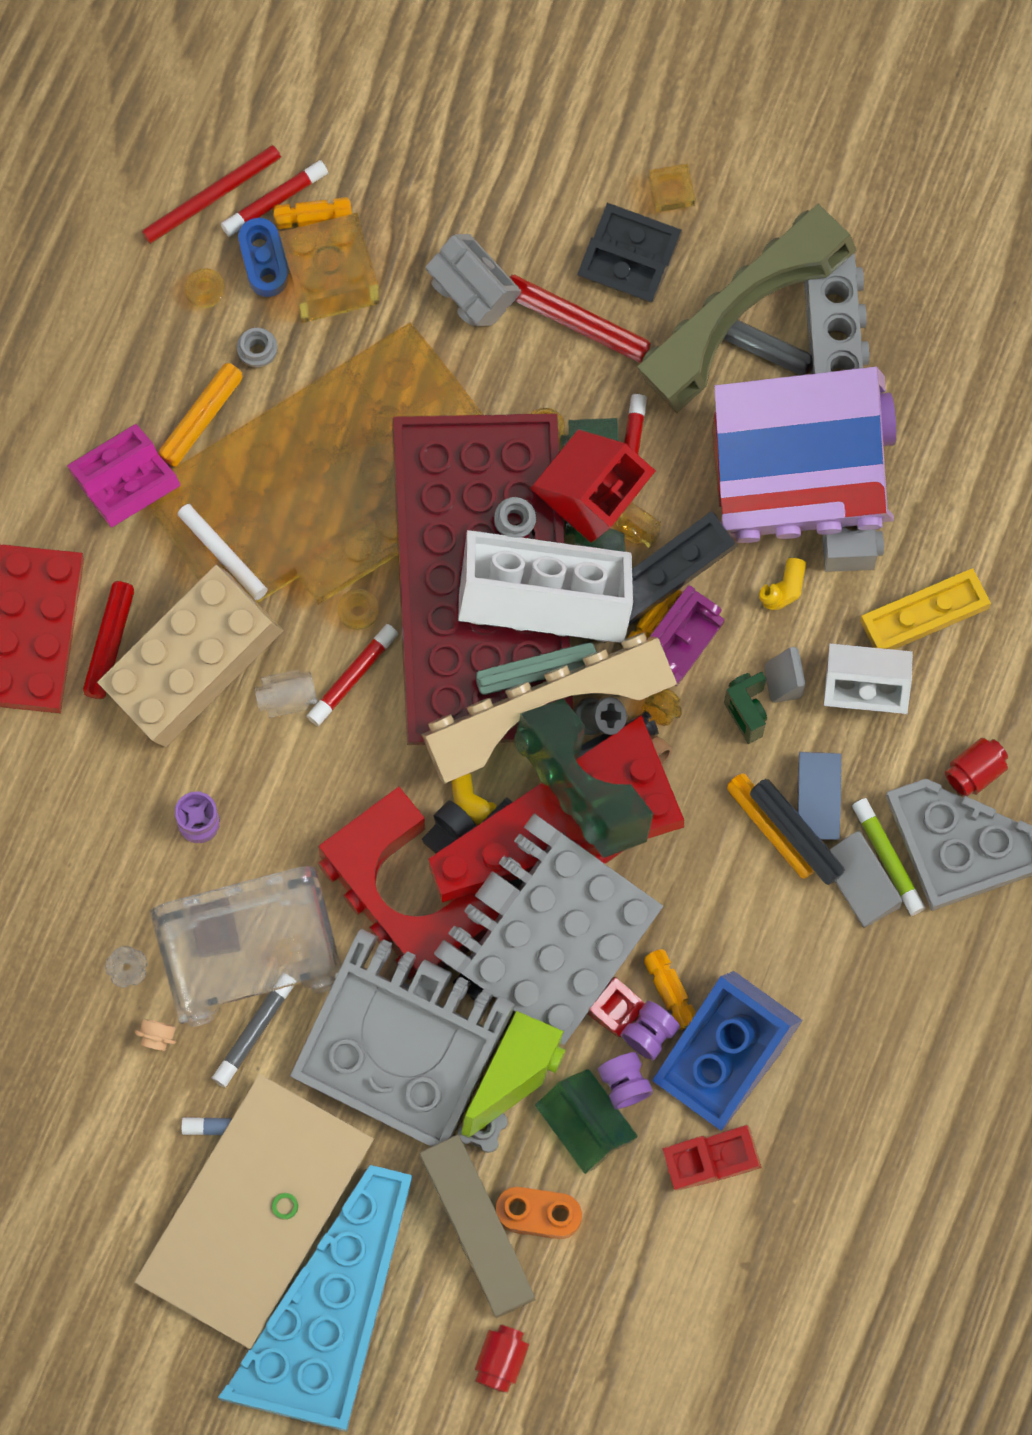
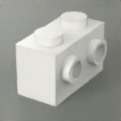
(868, 678)

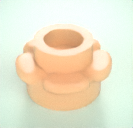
(156, 1034)

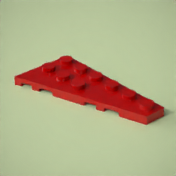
(620, 759)

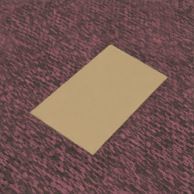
(225, 1247)

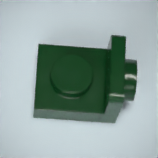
(747, 713)

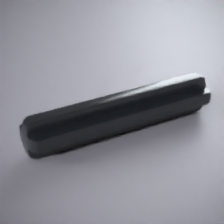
(797, 831)

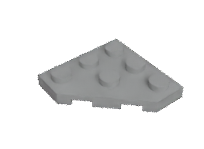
(958, 843)

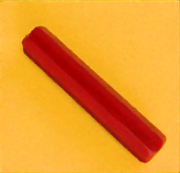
(109, 637)

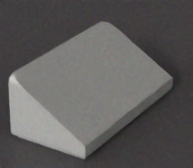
(865, 881)

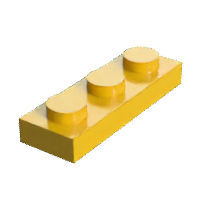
(926, 611)

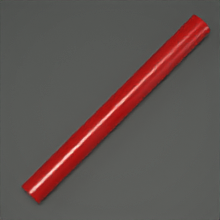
(211, 194)

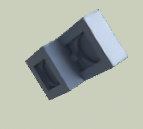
(820, 792)

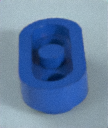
(264, 259)

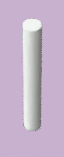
(222, 552)

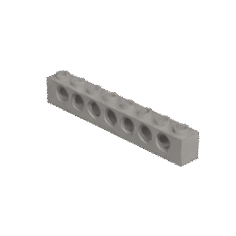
(849, 548)

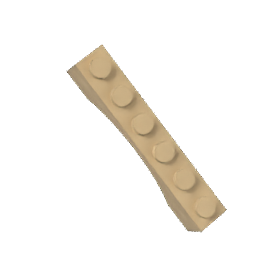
(468, 741)

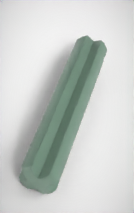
(531, 669)

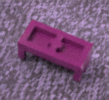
(688, 630)

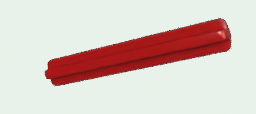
(581, 320)

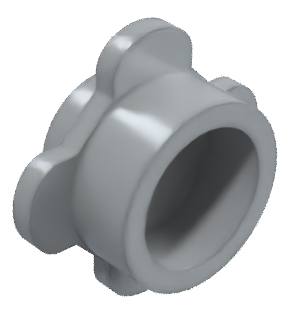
(488, 1139)

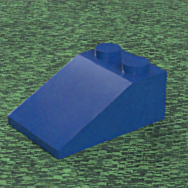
(726, 1049)

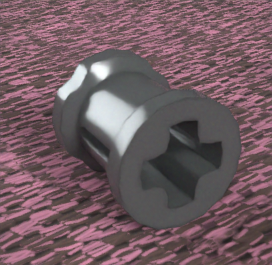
(601, 715)

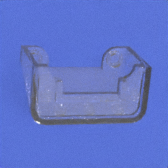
(246, 942)

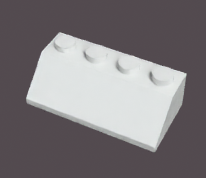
(546, 587)

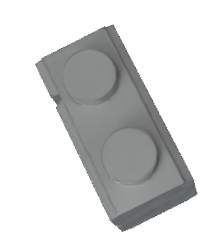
(472, 281)

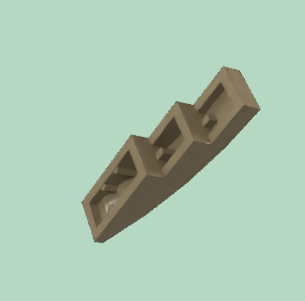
(477, 1226)

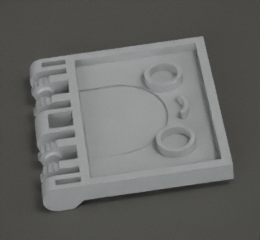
(555, 933)
(396, 1046)

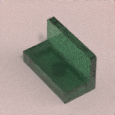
(585, 1120)

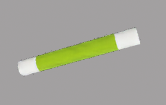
(888, 857)

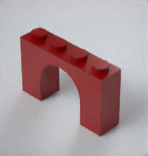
(355, 860)

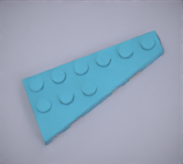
(321, 1331)

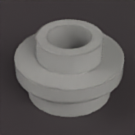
(253, 337)
(518, 506)

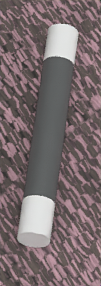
(250, 1036)

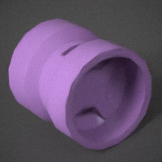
(196, 809)
(650, 1030)
(625, 1080)

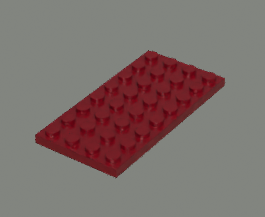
(448, 482)

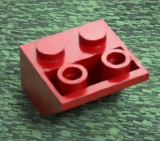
(592, 482)

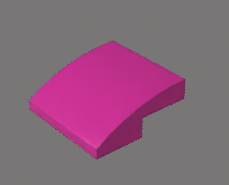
(123, 475)

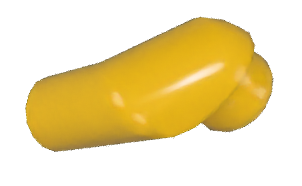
(787, 590)
(472, 804)

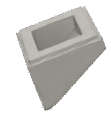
(785, 676)

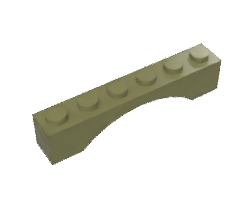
(805, 252)

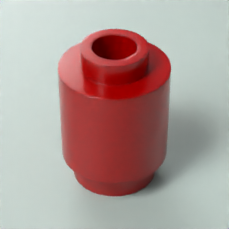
(977, 767)
(501, 1358)

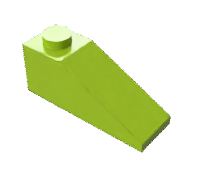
(517, 1070)

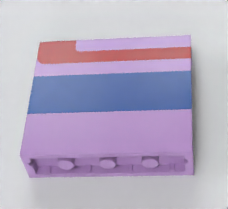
(802, 454)

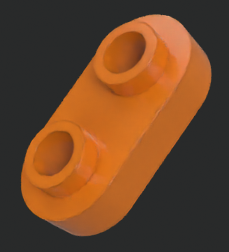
(538, 1217)

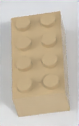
(190, 656)

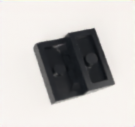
(630, 252)

